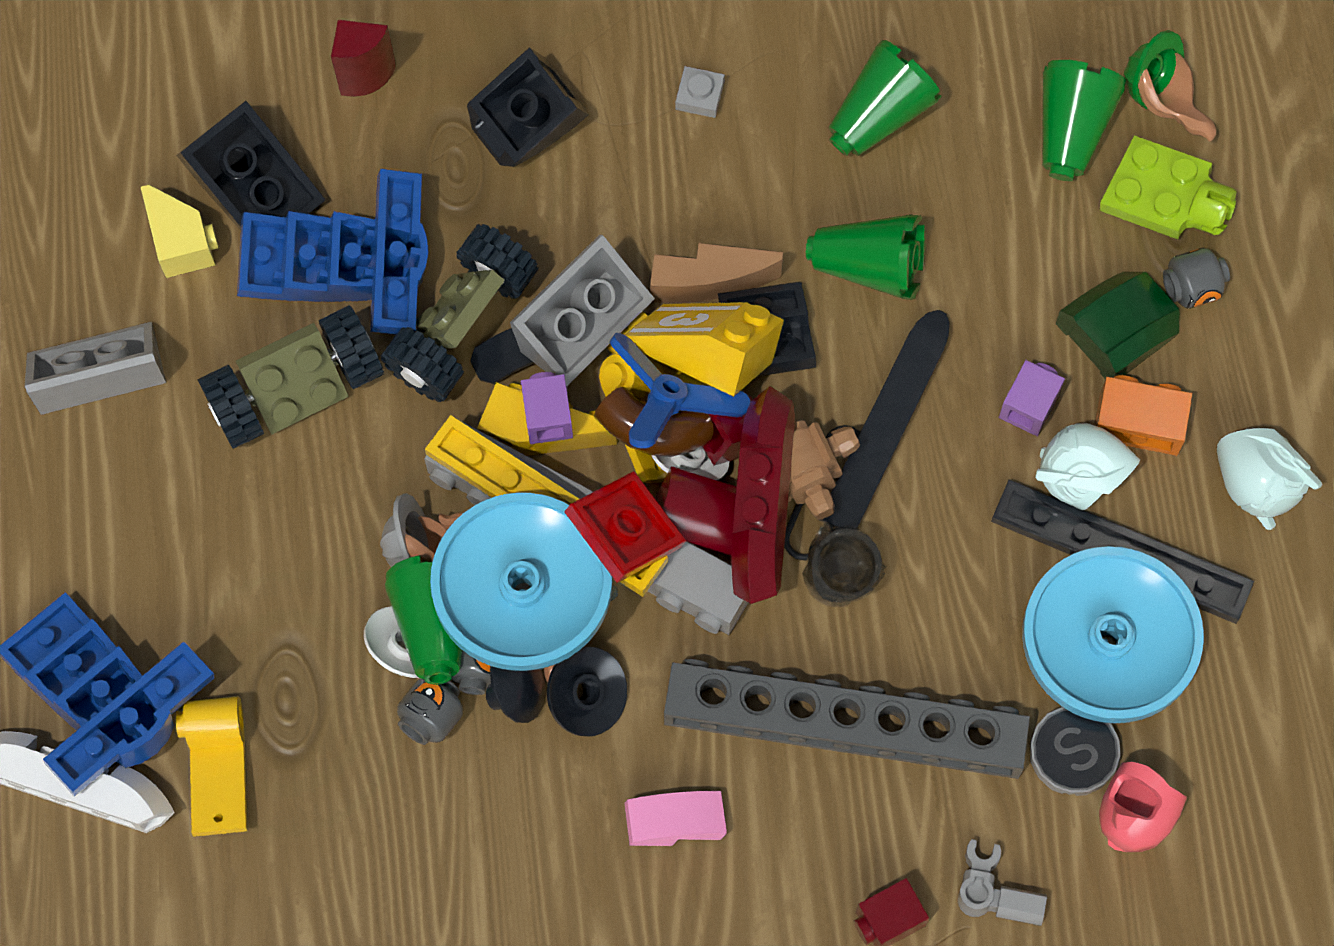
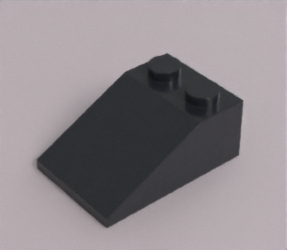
(248, 169)

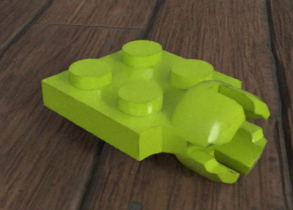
(1167, 191)

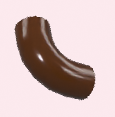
(681, 435)

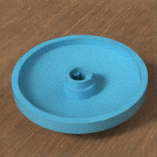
(513, 543)
(1122, 597)

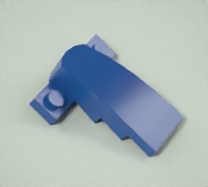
(342, 255)
(99, 691)

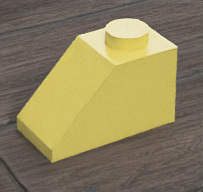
(178, 233)

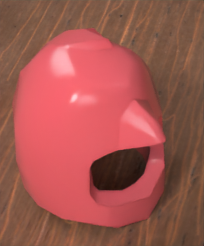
(1139, 808)

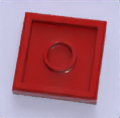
(625, 526)

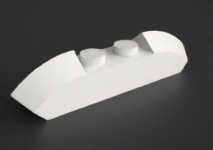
(120, 797)

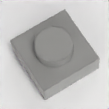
(700, 92)

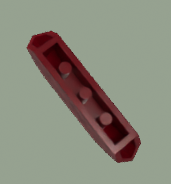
(762, 496)

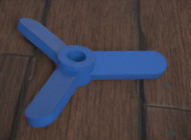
(670, 395)

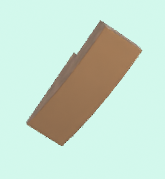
(713, 272)

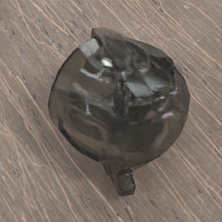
(842, 566)

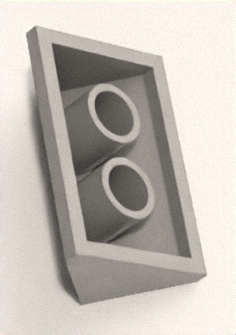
(580, 311)
(94, 368)

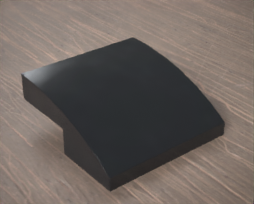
(787, 302)

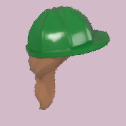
(1164, 83)

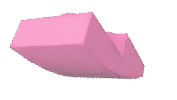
(675, 816)

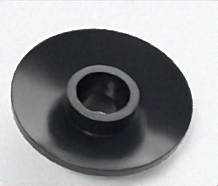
(602, 695)

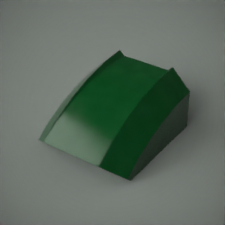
(1121, 322)

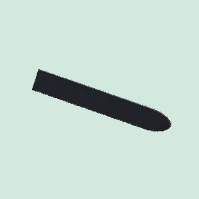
(889, 419)

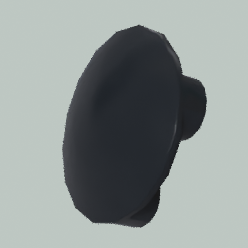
(517, 693)

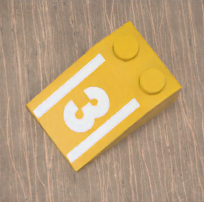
(711, 341)

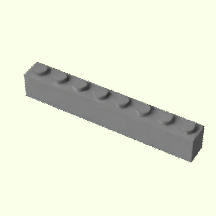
(687, 582)

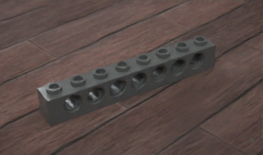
(865, 737)

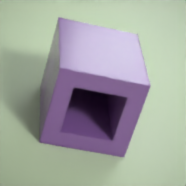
(1032, 397)
(546, 408)

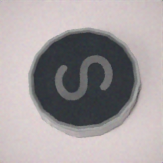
(1074, 752)

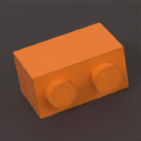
(1144, 414)

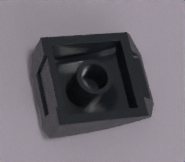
(524, 110)

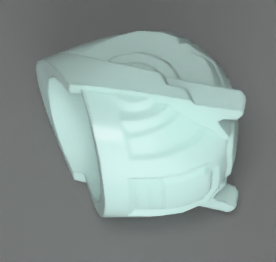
(1084, 464)
(1264, 473)

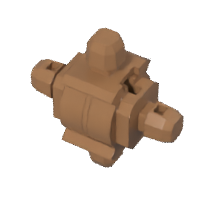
(816, 465)

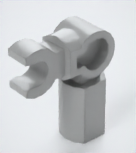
(979, 897)

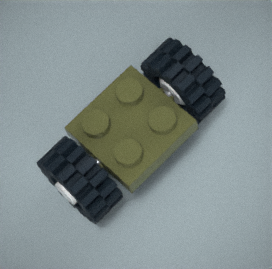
(493, 266)
(292, 377)

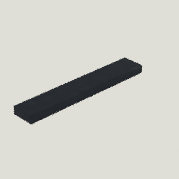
(1076, 530)

